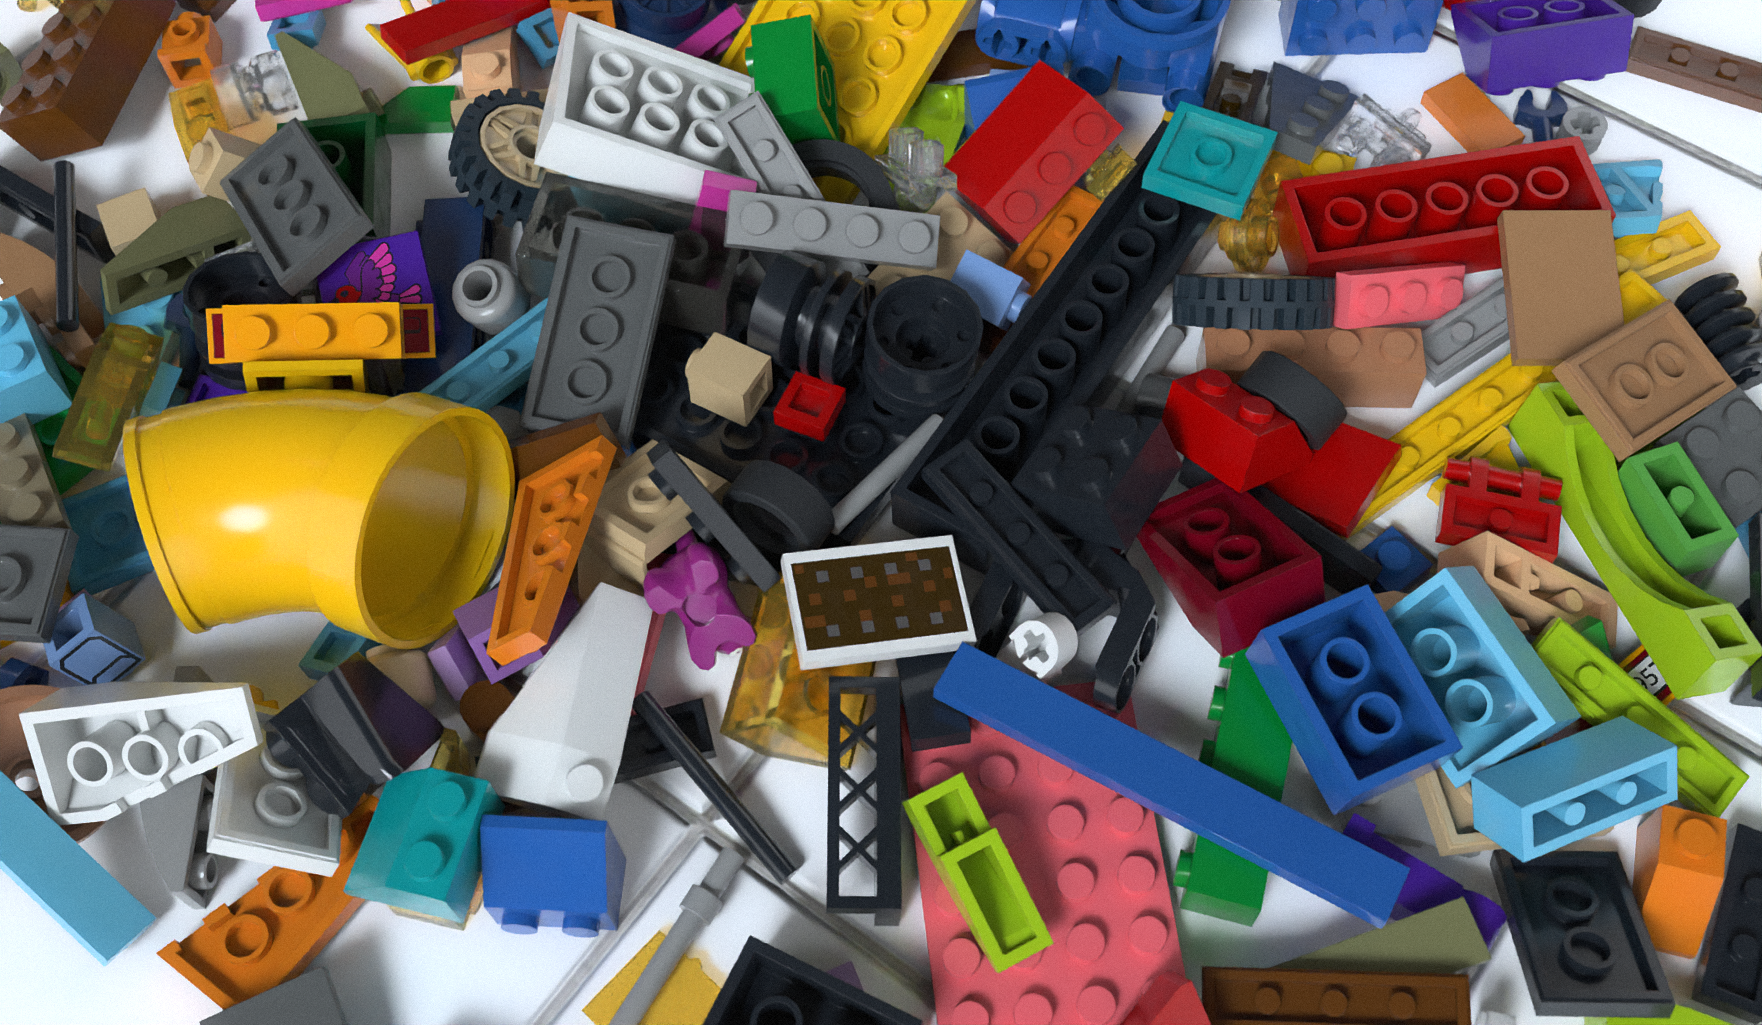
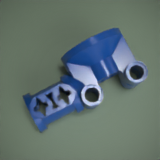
(1097, 31)

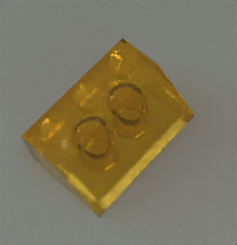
(776, 703)

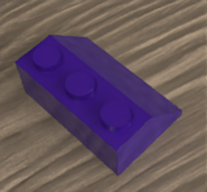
(1540, 41)

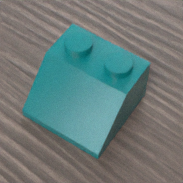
(425, 843)

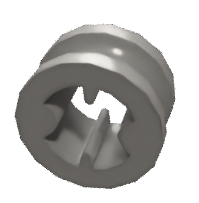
(1587, 119)

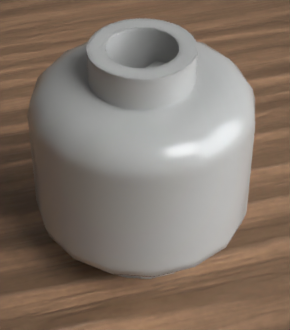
(489, 295)

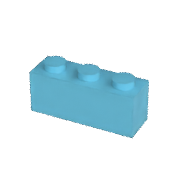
(1574, 787)

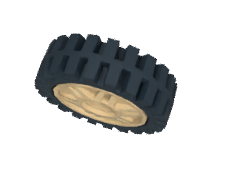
(496, 154)
(1253, 301)

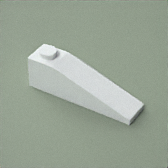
(570, 720)
(131, 741)

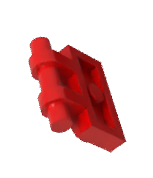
(1517, 518)

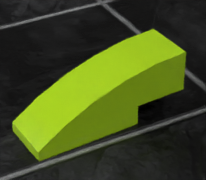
(978, 872)

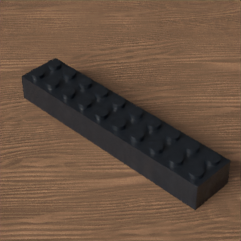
(1065, 343)

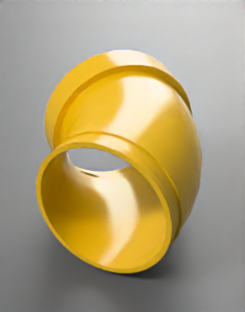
(322, 507)

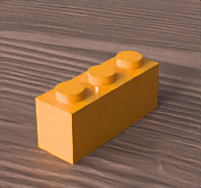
(313, 332)

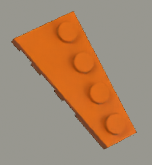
(543, 547)
(273, 927)

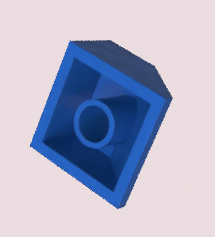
(551, 874)

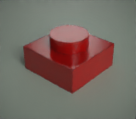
(809, 406)

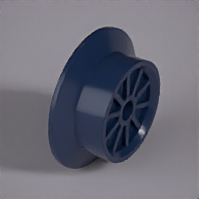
(665, 20)

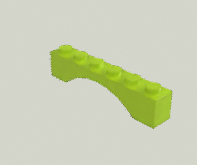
(1689, 634)

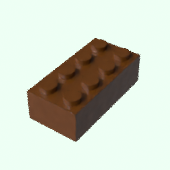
(81, 74)

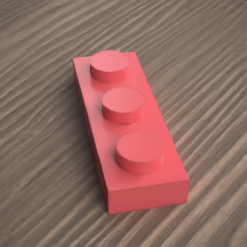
(1397, 294)

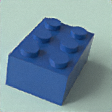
(1357, 26)
(1351, 699)

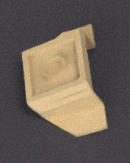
(635, 524)

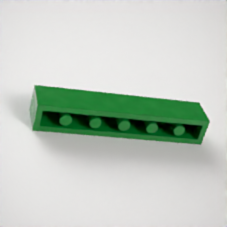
(1256, 751)

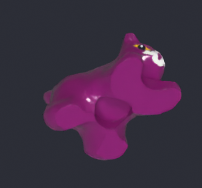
(698, 591)

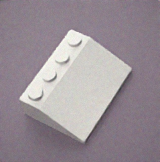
(636, 113)

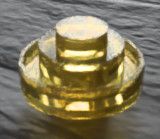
(1252, 239)

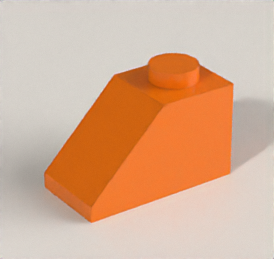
(1678, 876)

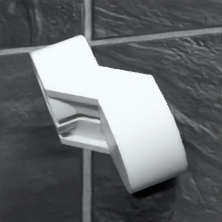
(1041, 647)

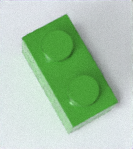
(1676, 509)

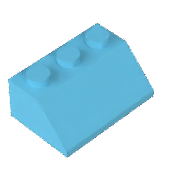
(1479, 671)

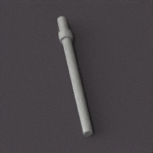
(697, 908)

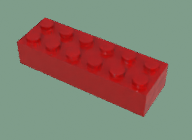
(1429, 207)

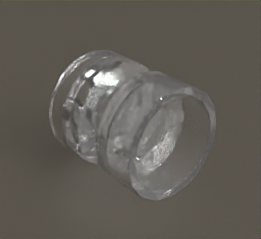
(254, 88)

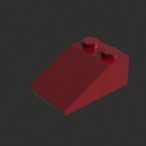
(1231, 563)

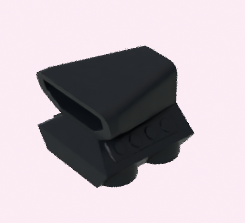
(351, 734)

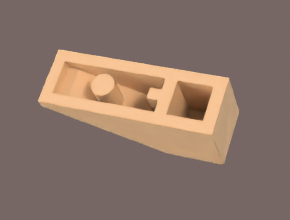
(491, 63)
(1531, 585)

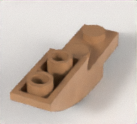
(31, 278)

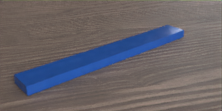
(1174, 785)

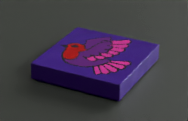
(381, 272)

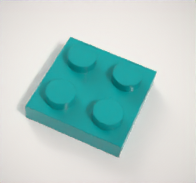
(1209, 160)

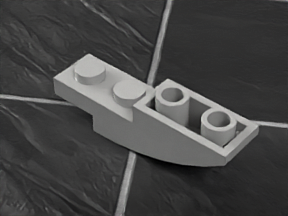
(179, 827)

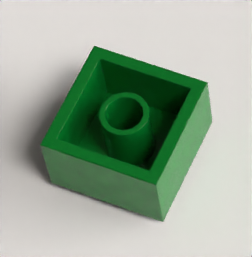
(795, 78)

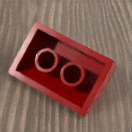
(1031, 151)

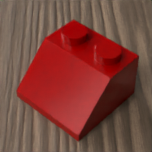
(1232, 431)

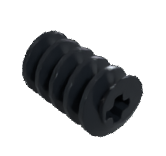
(1725, 326)

